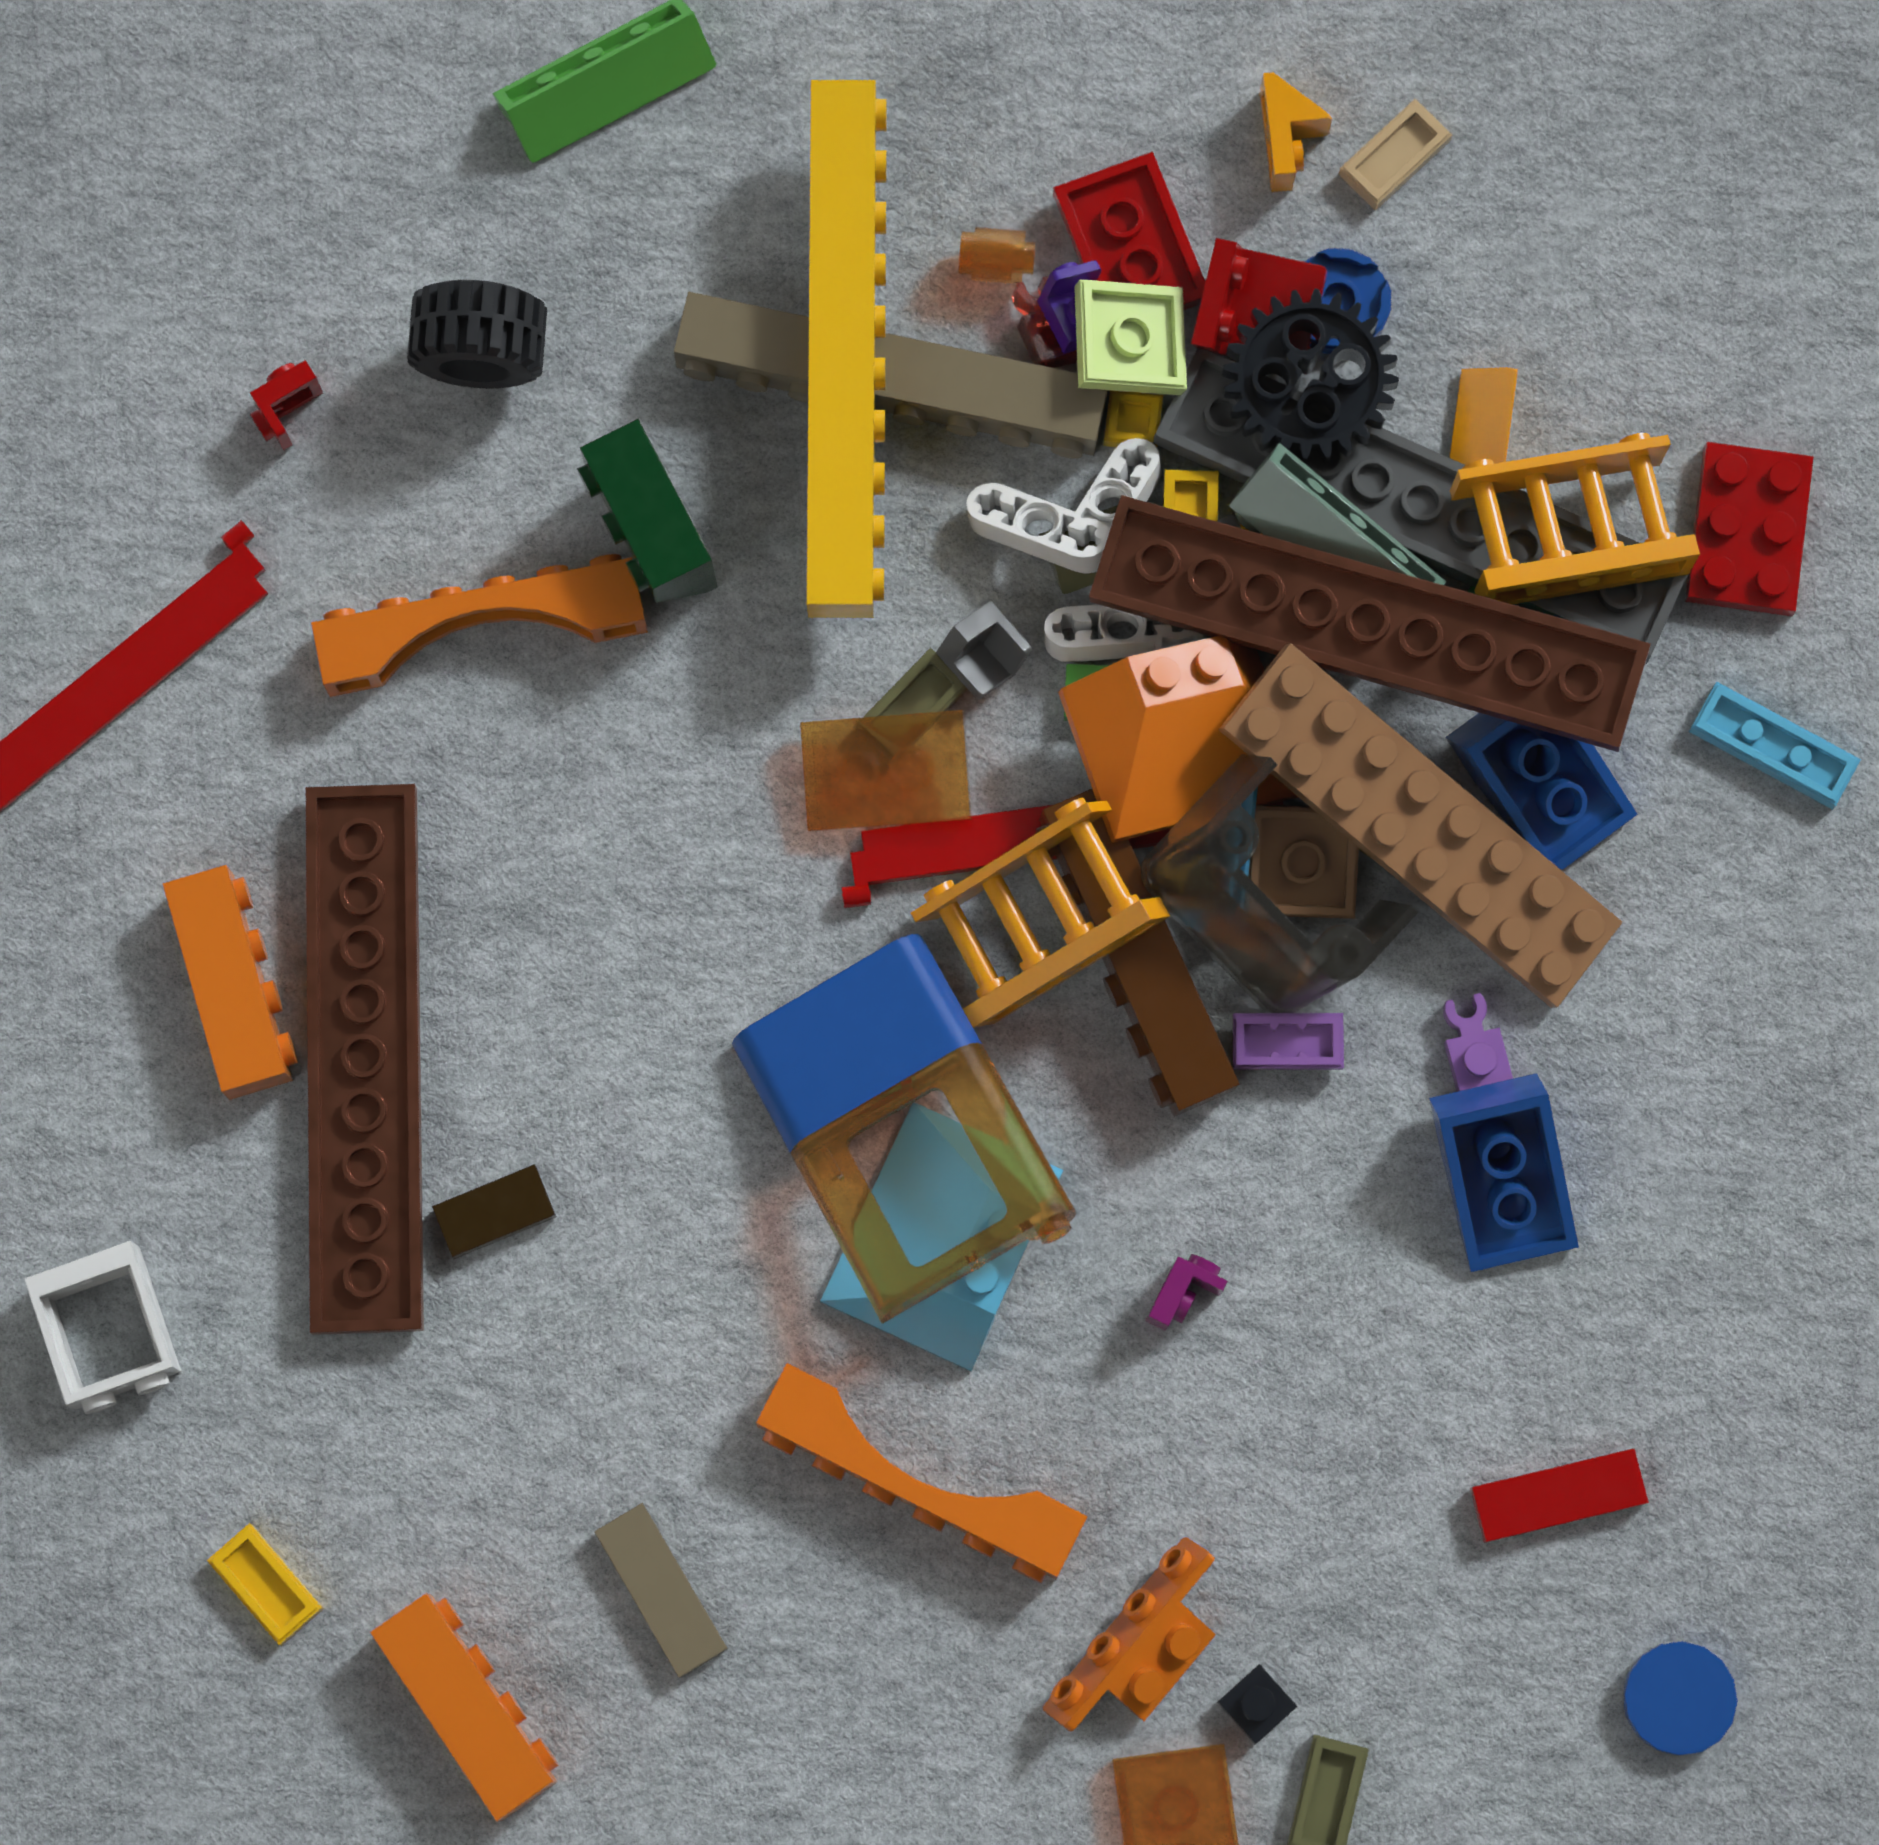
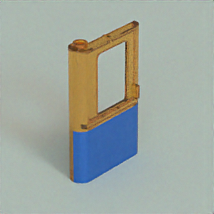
(862, 1054)

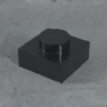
(1257, 1704)

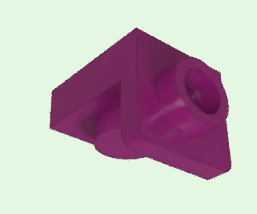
(1174, 1297)

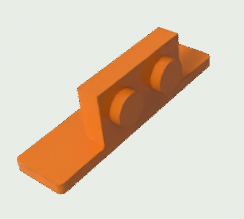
(1143, 1647)

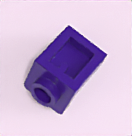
(1058, 300)

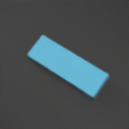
(1774, 745)

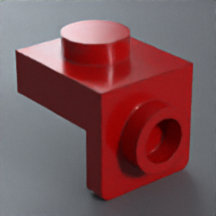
(283, 393)

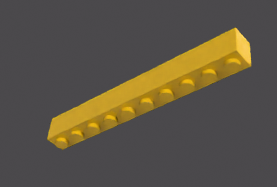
(842, 349)

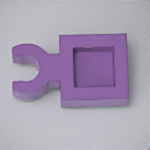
(1477, 1054)

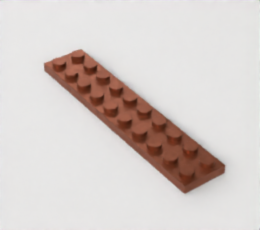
(1370, 623)
(364, 1060)

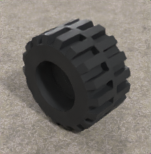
(477, 334)

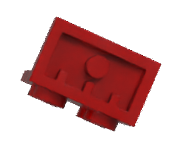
(1245, 281)

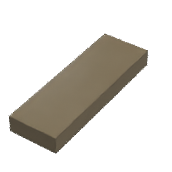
(661, 1590)

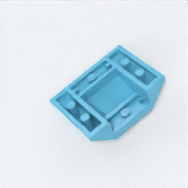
(934, 1200)

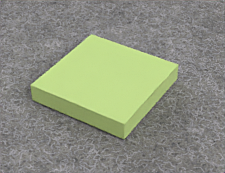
(1130, 337)

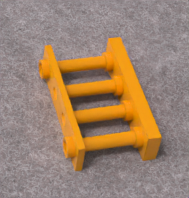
(1558, 570)
(1084, 941)

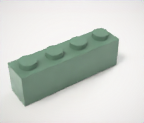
(1300, 507)

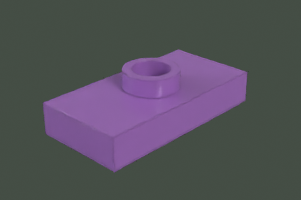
(1287, 1041)

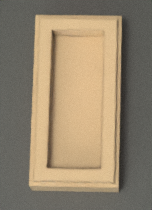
(1395, 154)

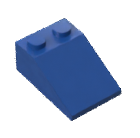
(1543, 785)
(1504, 1171)

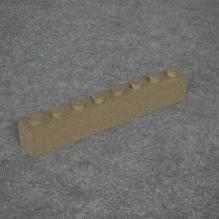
(922, 382)

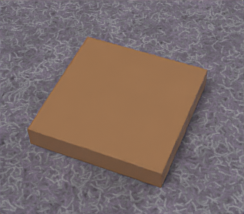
(1304, 863)

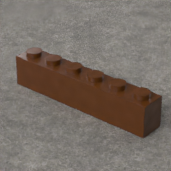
(1149, 982)

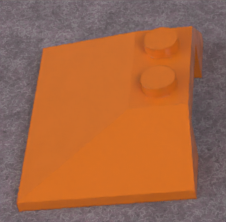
(1154, 731)

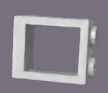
(85, 1274)

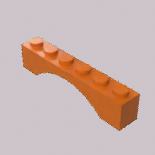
(371, 645)
(1023, 1526)

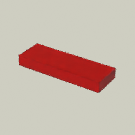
(1559, 1495)

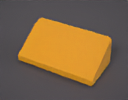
(1483, 414)

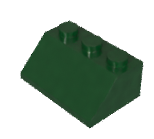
(646, 515)

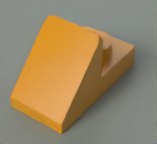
(1288, 117)

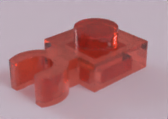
(1036, 331)

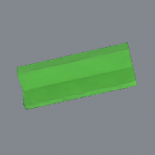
(606, 79)

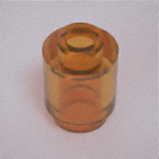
(996, 255)

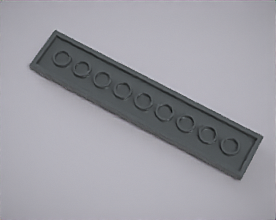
(1410, 498)

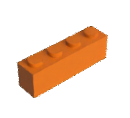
(228, 981)
(464, 1705)

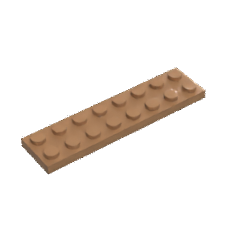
(1421, 826)

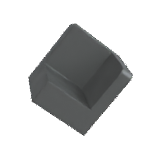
(984, 650)

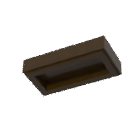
(494, 1211)

